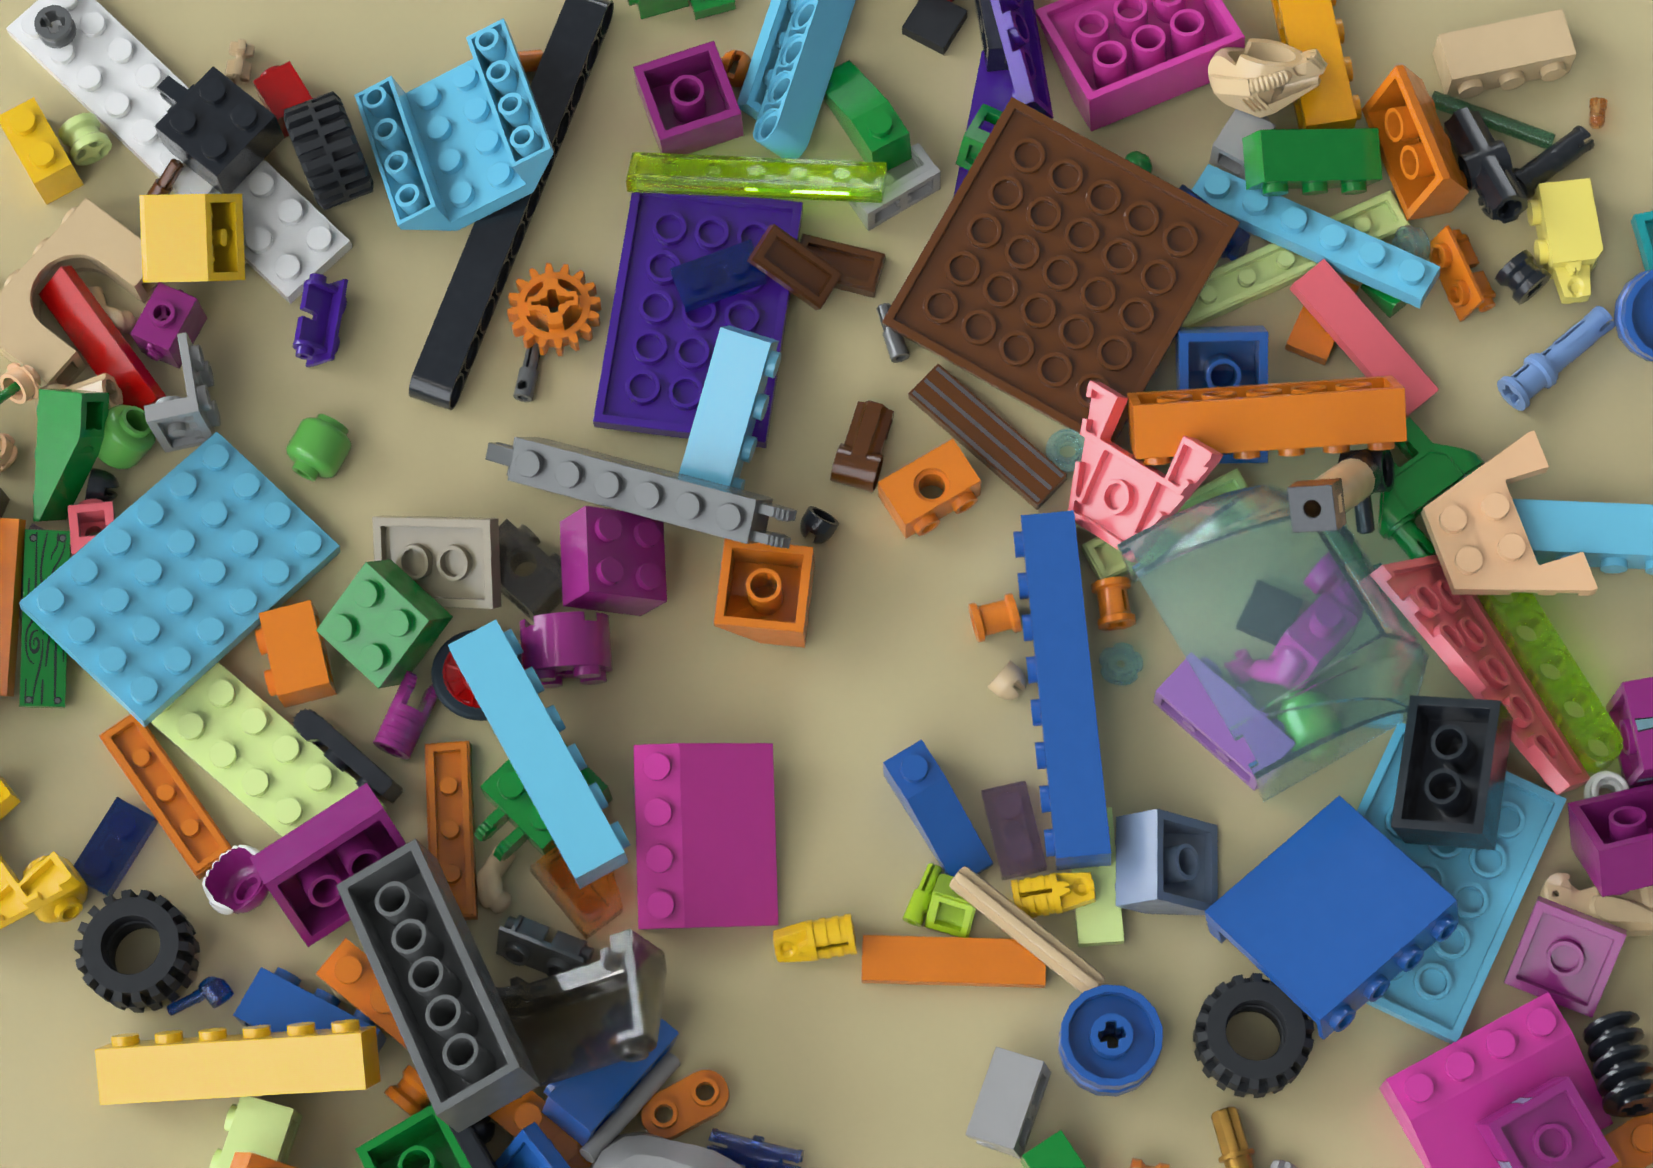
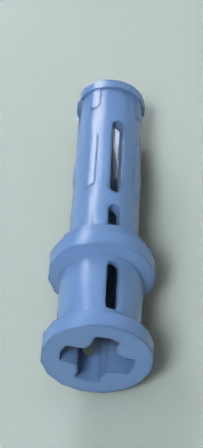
(1542, 368)

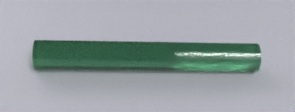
(1497, 121)

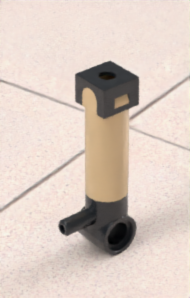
(1349, 484)

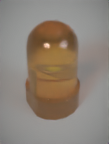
(1597, 112)

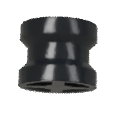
(1523, 277)

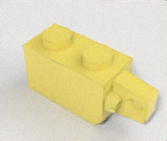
(1567, 235)

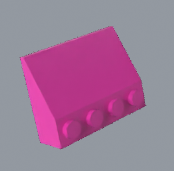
(1134, 51)
(705, 835)
(1480, 1074)

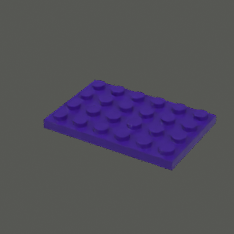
(656, 349)

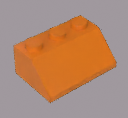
(1415, 146)

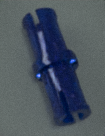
(754, 1151)

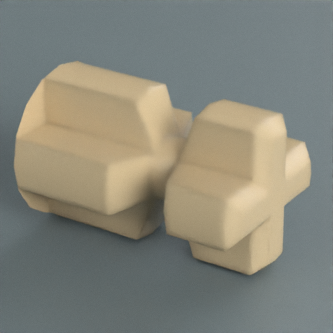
(239, 69)

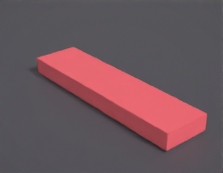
(1360, 333)

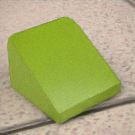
(949, 911)

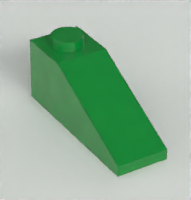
(867, 117)

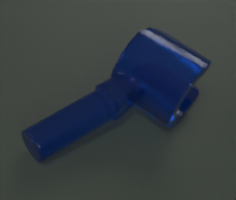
(212, 988)

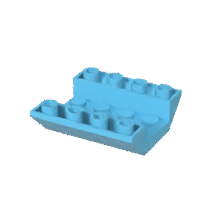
(459, 139)

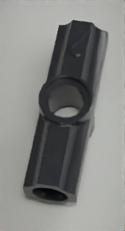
(1486, 165)

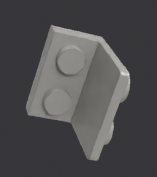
(187, 420)

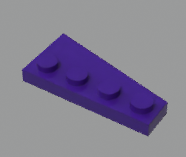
(1023, 52)

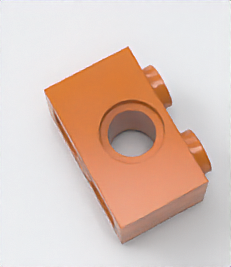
(942, 468)

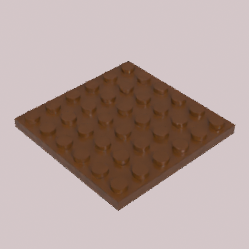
(1059, 269)

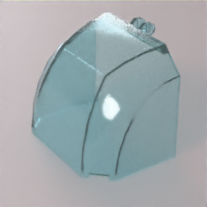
(1280, 629)

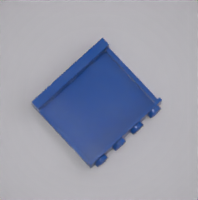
(1334, 915)

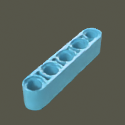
(801, 75)

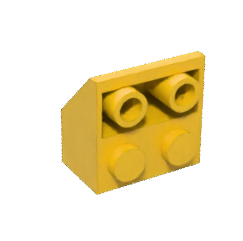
(192, 237)

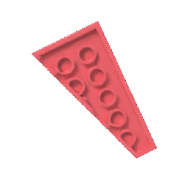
(1482, 661)

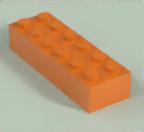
(1269, 418)

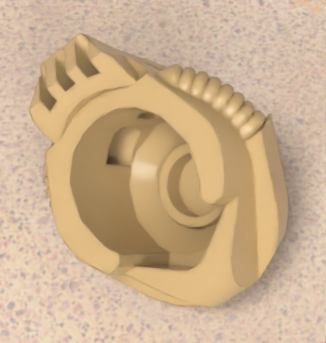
(1264, 75)

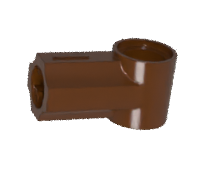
(861, 457)

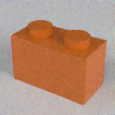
(295, 654)

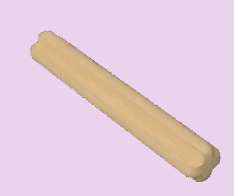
(1025, 930)

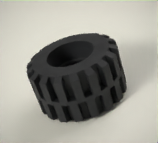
(328, 150)
(107, 931)
(1230, 1068)

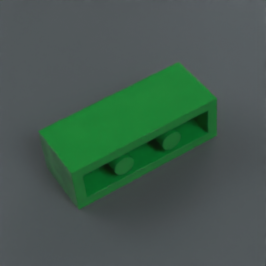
(1312, 160)

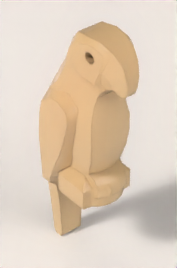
(1628, 911)

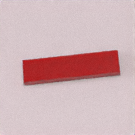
(98, 337)

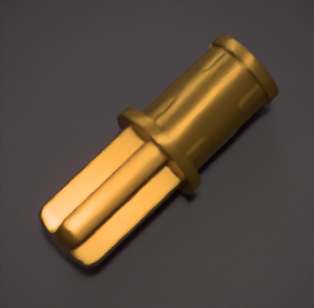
(1232, 1139)

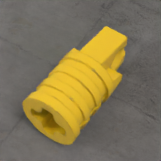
(1053, 893)
(816, 939)

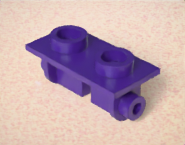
(318, 337)

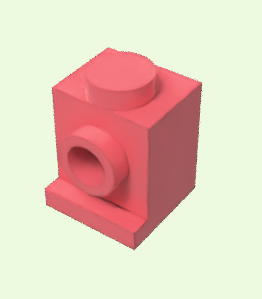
(86, 518)

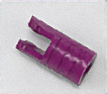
(404, 723)

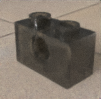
(533, 593)

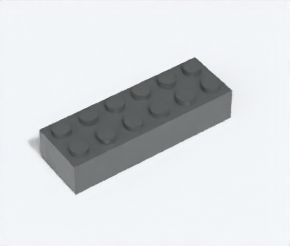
(437, 986)

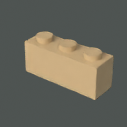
(1504, 54)

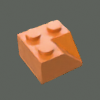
(765, 592)

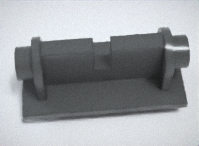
(524, 943)

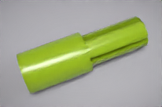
(922, 896)

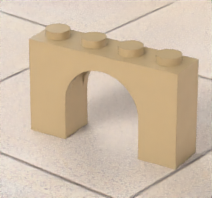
(88, 242)

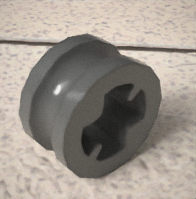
(44, 19)

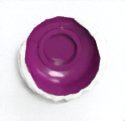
(234, 882)

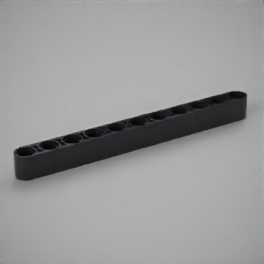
(498, 237)

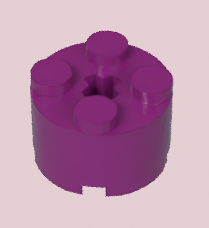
(567, 647)

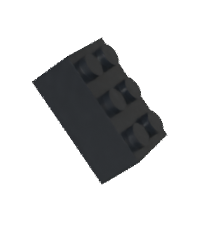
(1452, 772)

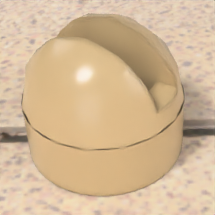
(1006, 678)

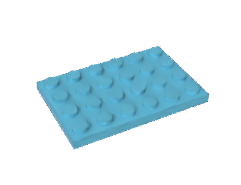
(179, 578)
(1487, 888)

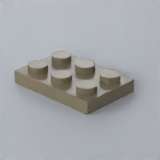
(445, 556)

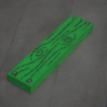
(41, 657)

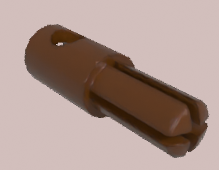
(164, 184)

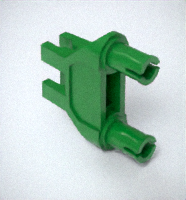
(1422, 479)

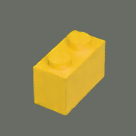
(40, 151)

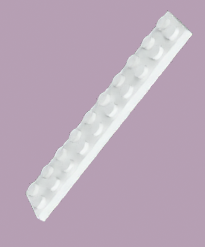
(119, 83)

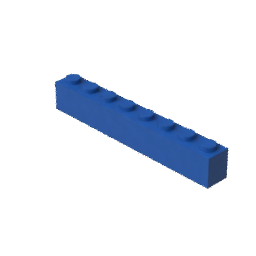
(1065, 691)

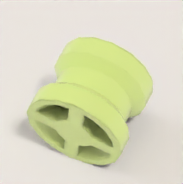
(85, 139)

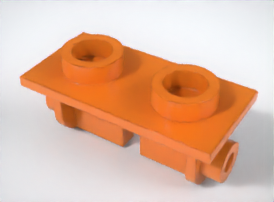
(1463, 288)

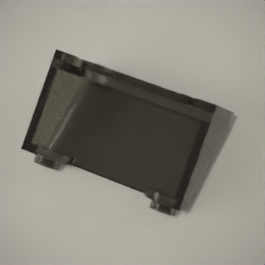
(592, 1011)

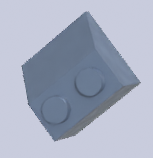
(1165, 863)

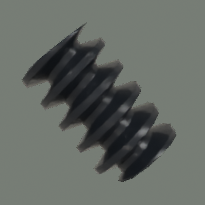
(1618, 1065)

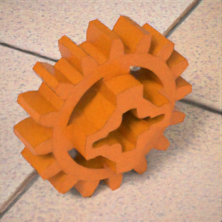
(534, 312)

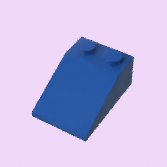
(1221, 359)

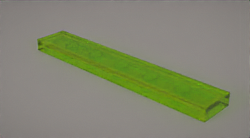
(757, 177)

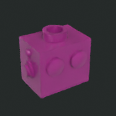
(163, 318)

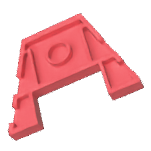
(1120, 494)

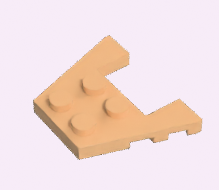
(1484, 539)

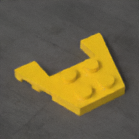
(41, 886)

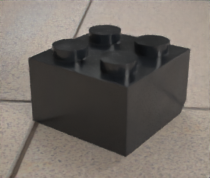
(217, 129)

